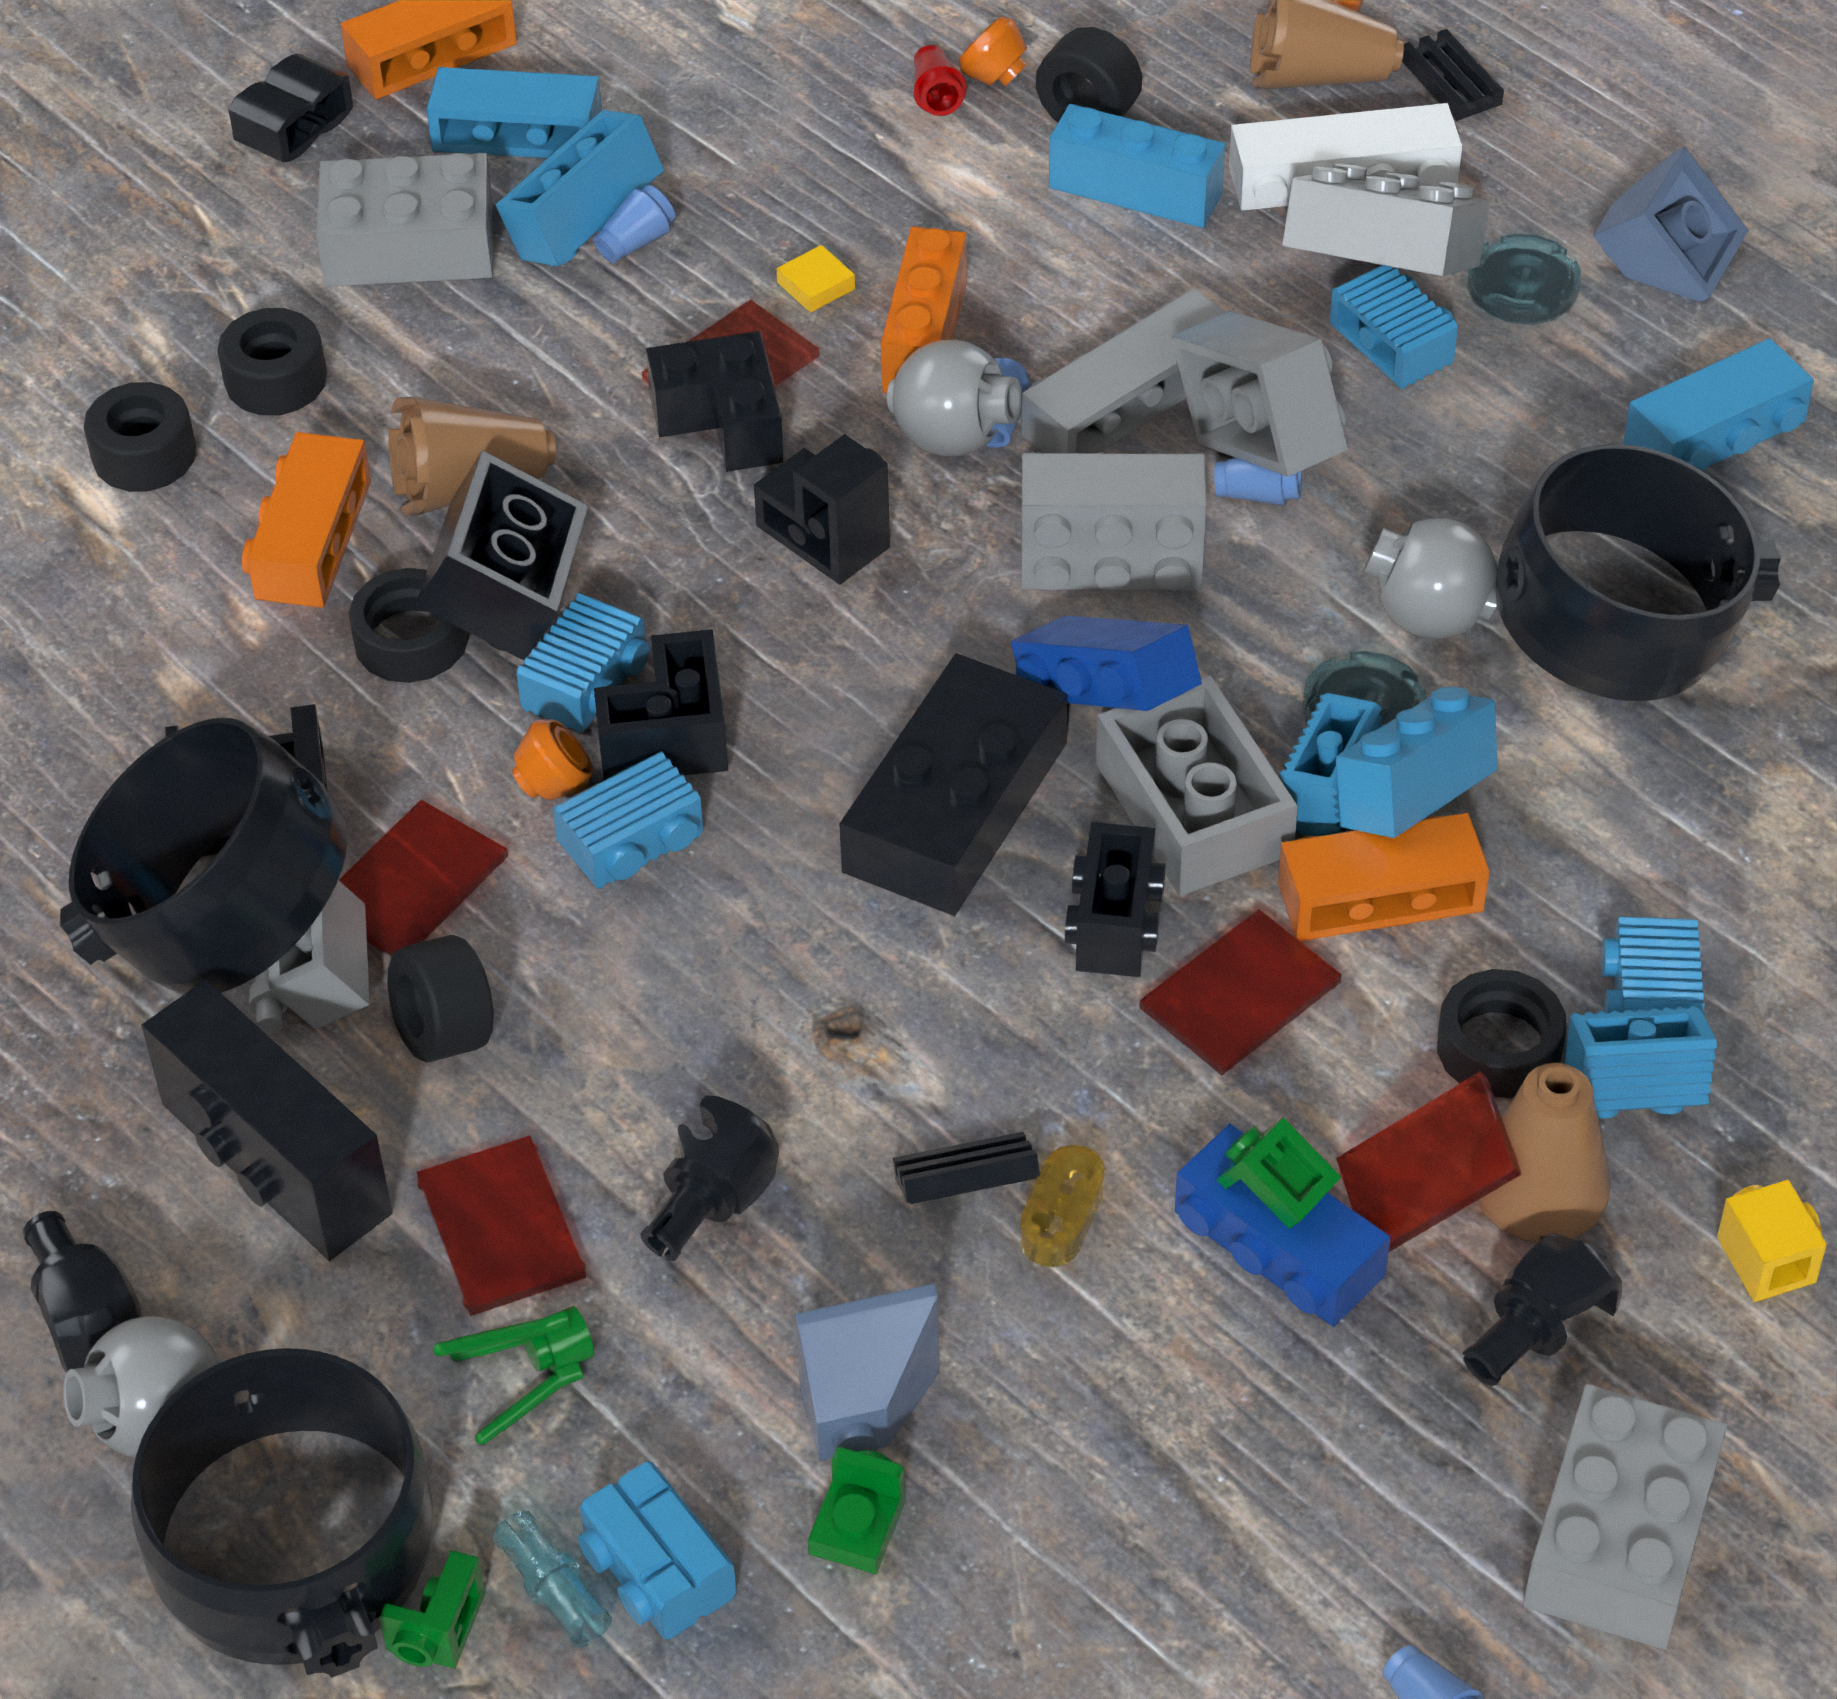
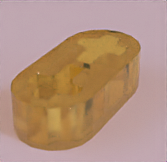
(1075, 1209)

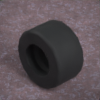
(1093, 56)
(272, 361)
(140, 436)
(440, 998)

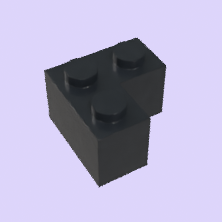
(720, 387)
(828, 507)
(671, 715)

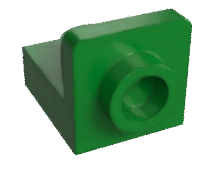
(1280, 1170)
(859, 1510)
(444, 1618)

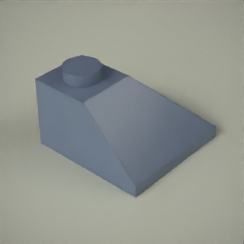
(1673, 229)
(866, 1367)

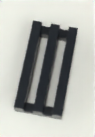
(1460, 72)
(966, 1167)

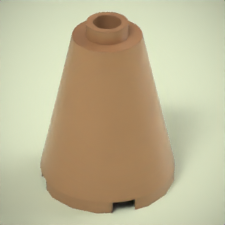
(1321, 45)
(443, 441)
(1559, 1155)

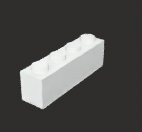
(1385, 141)

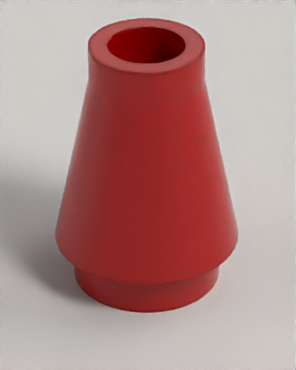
(937, 83)

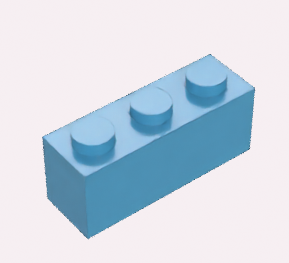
(509, 111)
(1136, 165)
(579, 187)
(1723, 407)
(1417, 762)

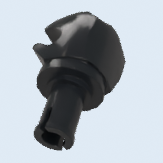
(713, 1174)
(1546, 1286)
(76, 1288)

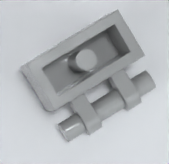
(321, 973)

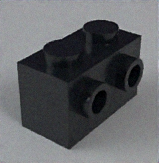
(1116, 891)

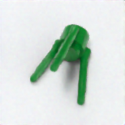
(550, 1342)

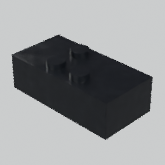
(954, 784)
(267, 1120)

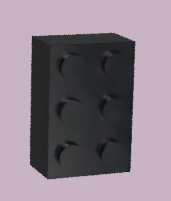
(503, 556)

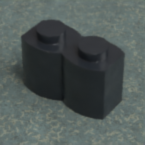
(290, 107)

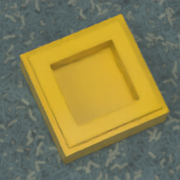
(815, 278)

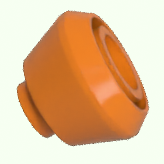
(995, 53)
(551, 762)

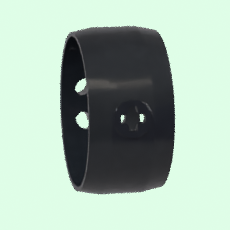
(1659, 507)
(158, 825)
(286, 1394)

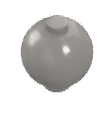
(952, 398)
(1435, 577)
(133, 1376)

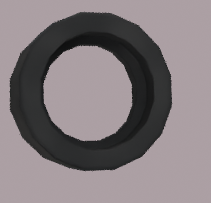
(396, 658)
(1503, 993)

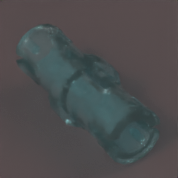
(552, 1578)

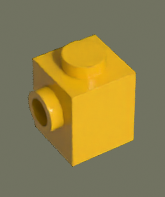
(1772, 1239)

